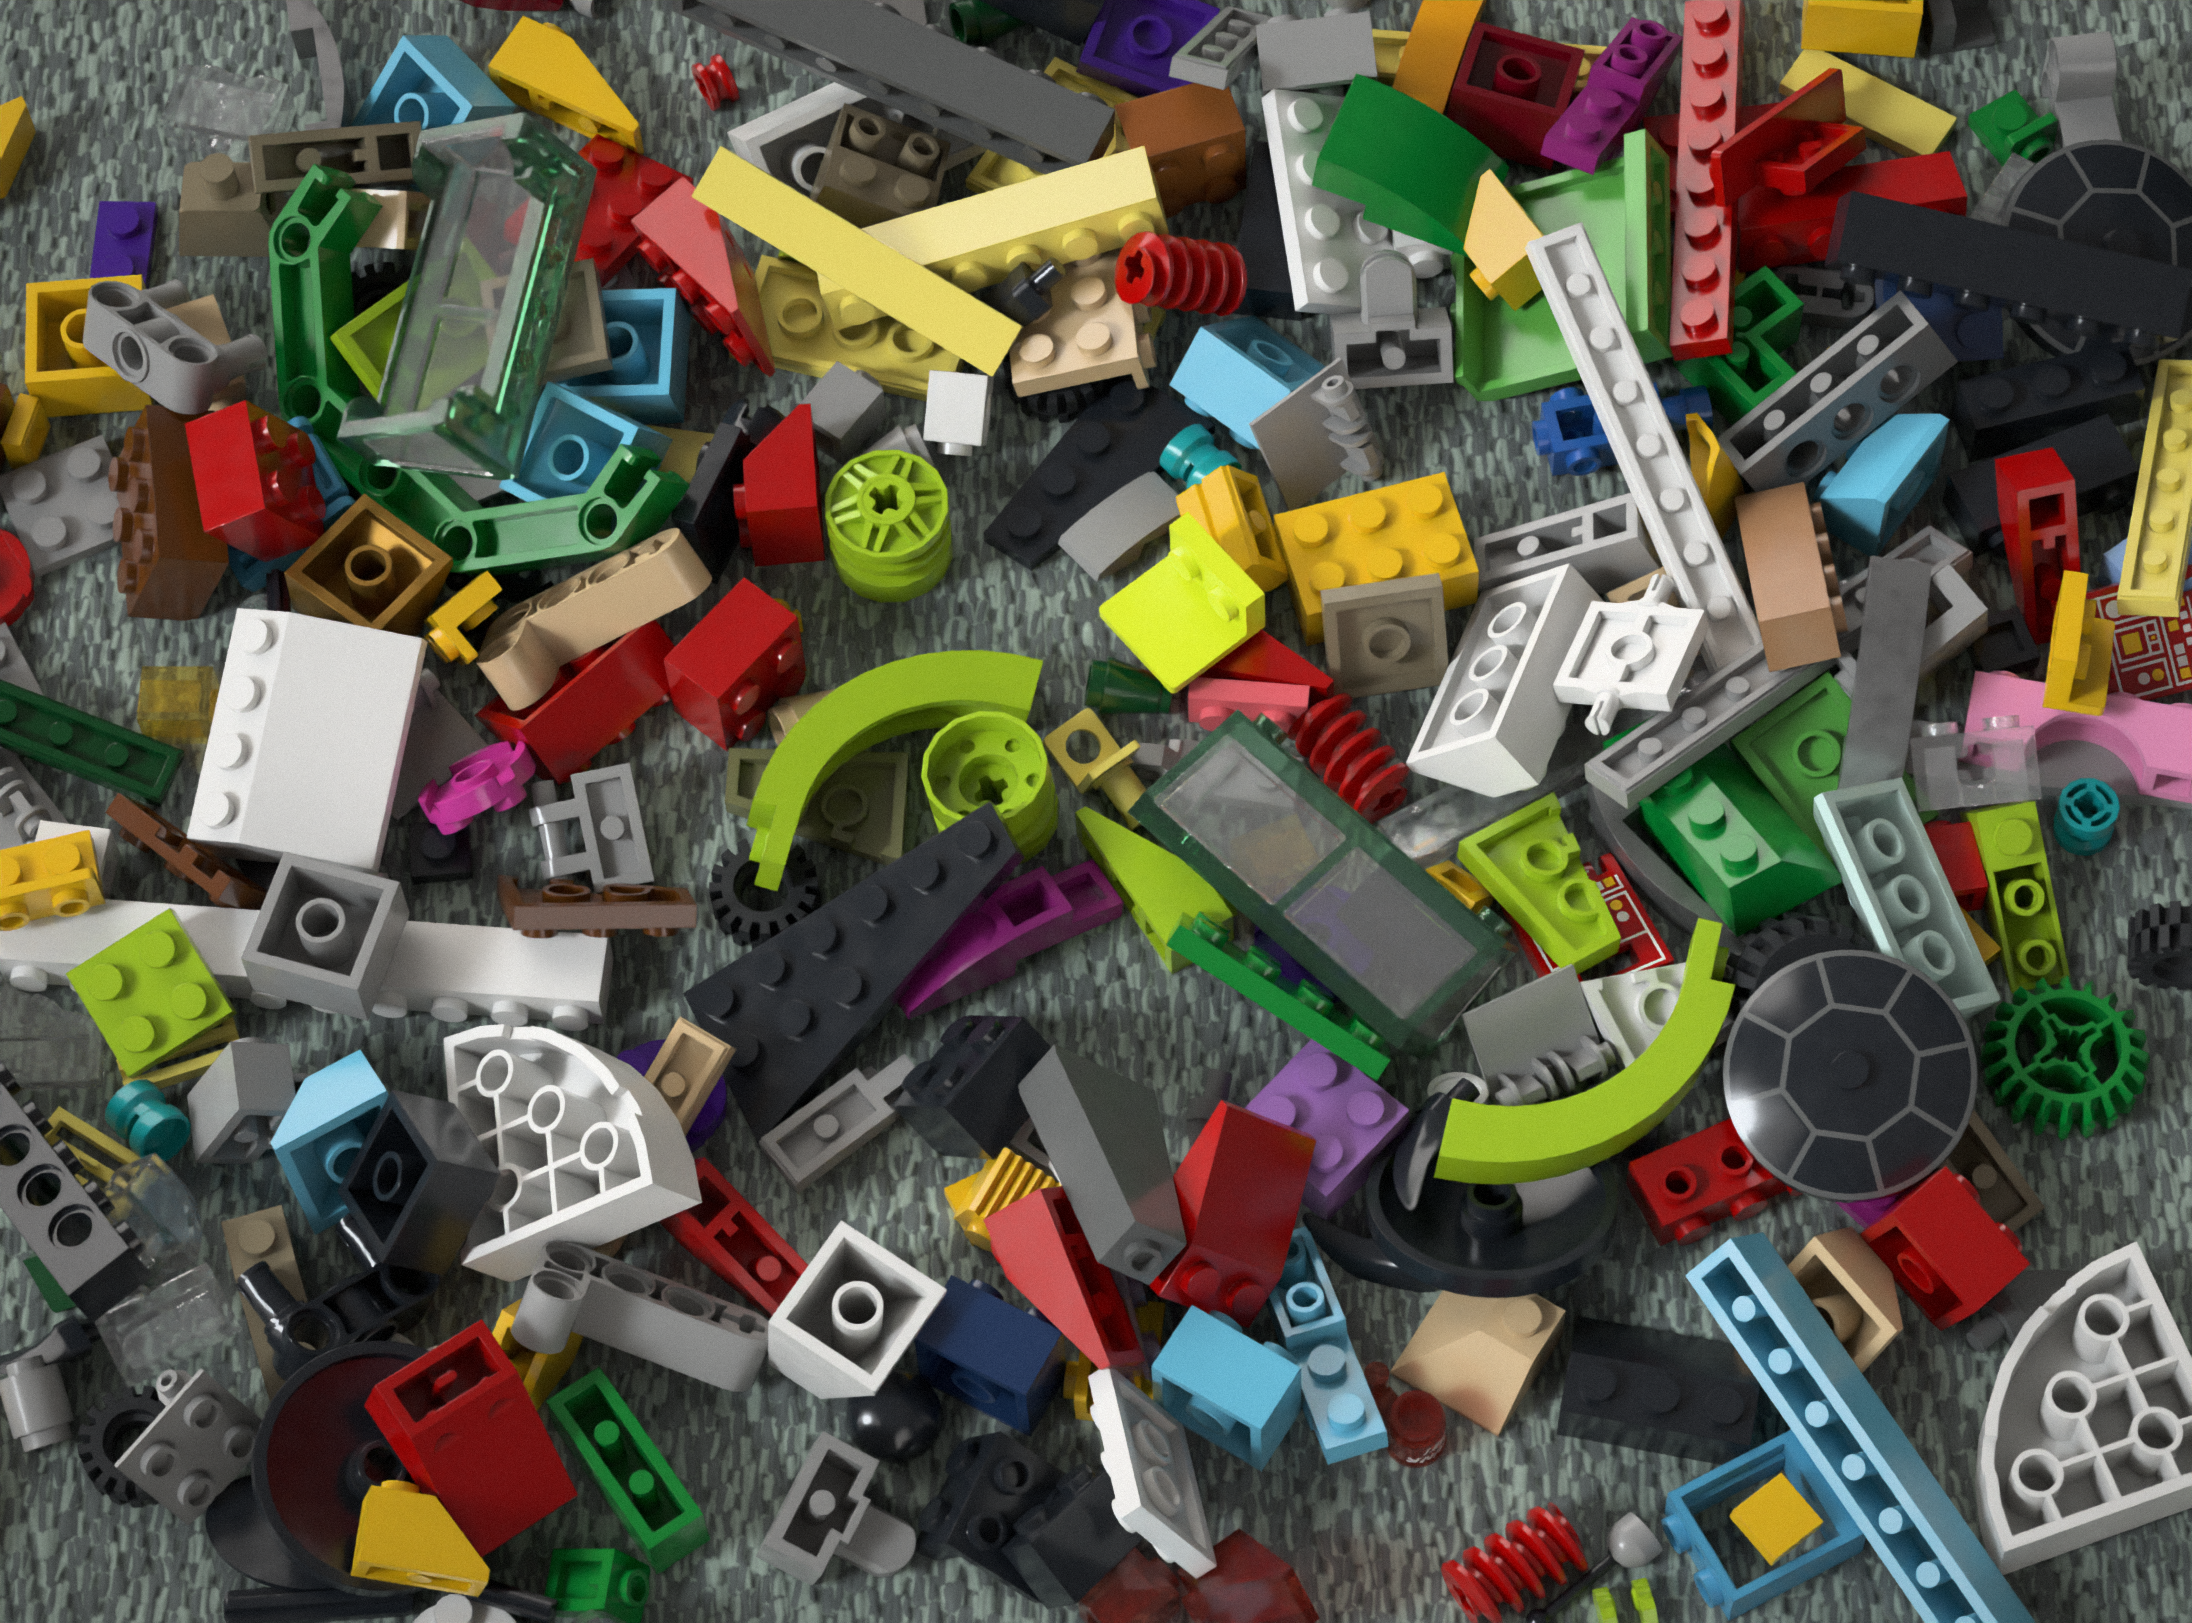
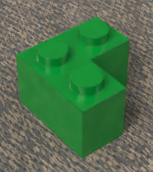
(1764, 326)

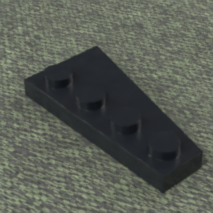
(1099, 454)

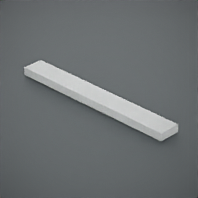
(1644, 442)

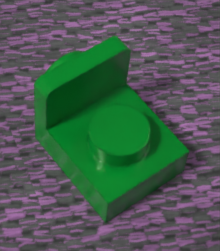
(2013, 126)
(598, 1580)

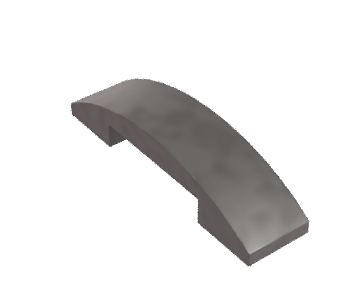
(315, 39)
(1886, 671)
(1648, 873)

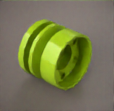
(889, 525)
(990, 759)

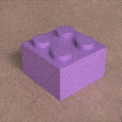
(1344, 1114)

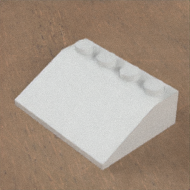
(306, 740)

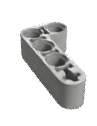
(2079, 86)
(639, 1315)

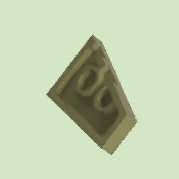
(853, 811)

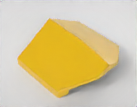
(1713, 473)

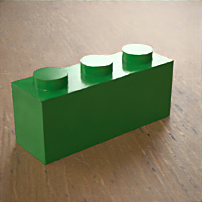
(628, 1470)

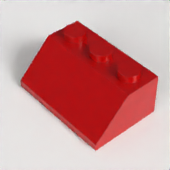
(588, 703)

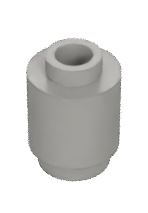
(36, 1403)

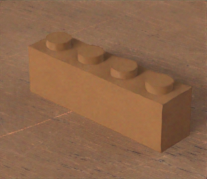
(1791, 576)

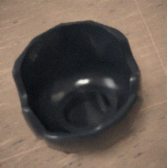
(898, 1420)

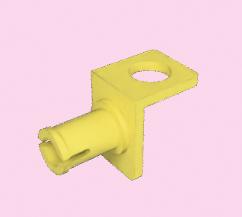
(1108, 771)

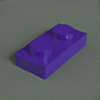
(124, 239)

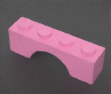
(2145, 735)

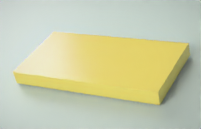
(809, 344)

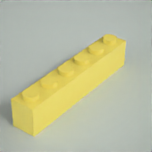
(991, 233)

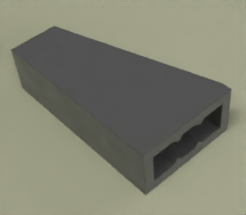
(1110, 1160)

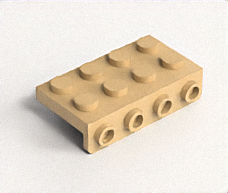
(1084, 334)

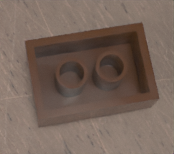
(167, 556)

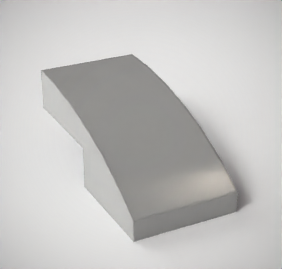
(1121, 525)

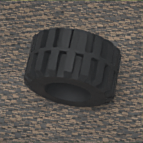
(1781, 945)

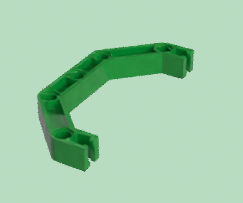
(315, 300)

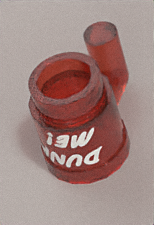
(1412, 1420)

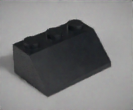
(1658, 1392)

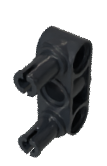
(352, 1311)

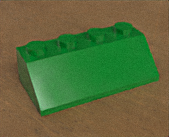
(1733, 840)

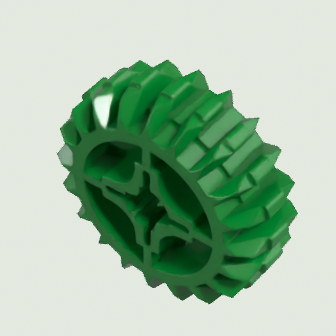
(2087, 1097)

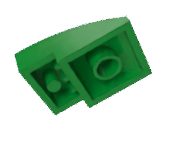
(1405, 164)

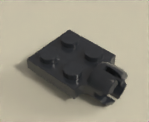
(707, 508)

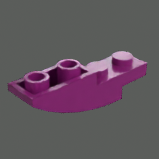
(1615, 96)
(1011, 925)

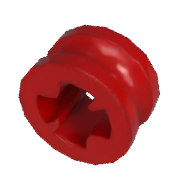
(715, 82)

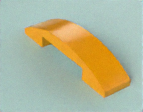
(1436, 50)

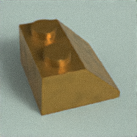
(369, 572)

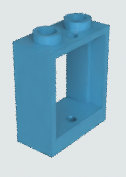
(1712, 1580)

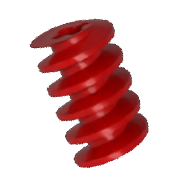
(1181, 274)
(1348, 757)
(1514, 1564)

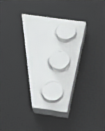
(1636, 1006)

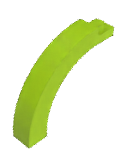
(871, 708)
(1577, 1132)

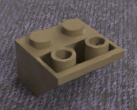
(878, 169)

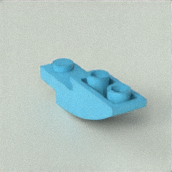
(1315, 1333)

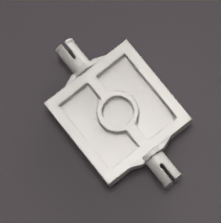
(1631, 655)

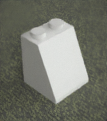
(849, 1317)

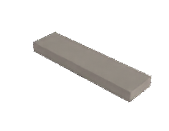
(1219, 49)

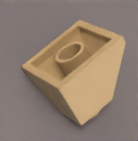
(1850, 1292)
(1481, 1353)

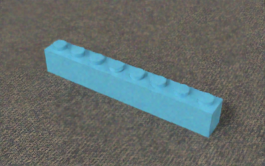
(1852, 1436)

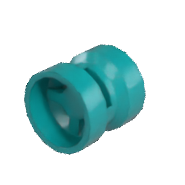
(1194, 456)
(2081, 830)
(140, 1115)

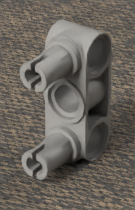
(158, 350)

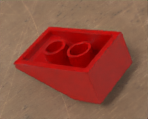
(1237, 1212)

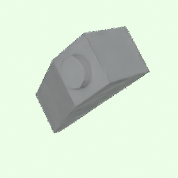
(1600, 540)

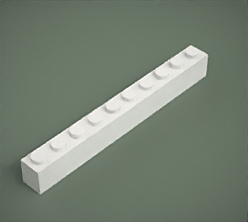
(433, 970)

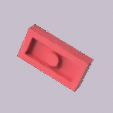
(1216, 699)

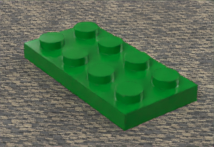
(1259, 979)

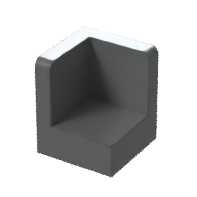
(1956, 25)

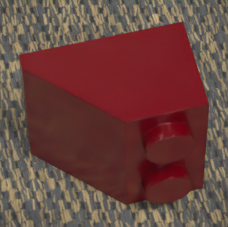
(1513, 91)

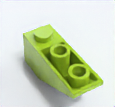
(2019, 893)

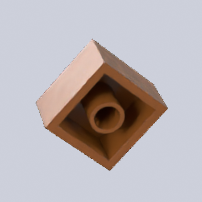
(1191, 142)

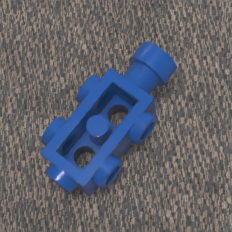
(1574, 435)

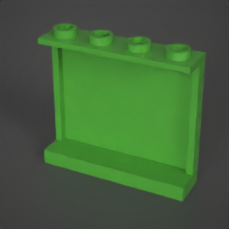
(1629, 227)

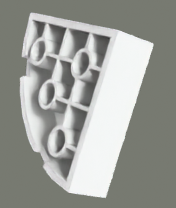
(576, 1140)
(2087, 1418)

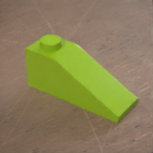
(1150, 882)

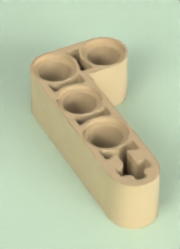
(586, 612)

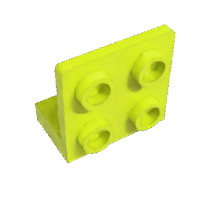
(1186, 608)

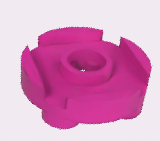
(479, 781)

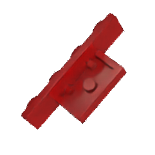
(1790, 144)

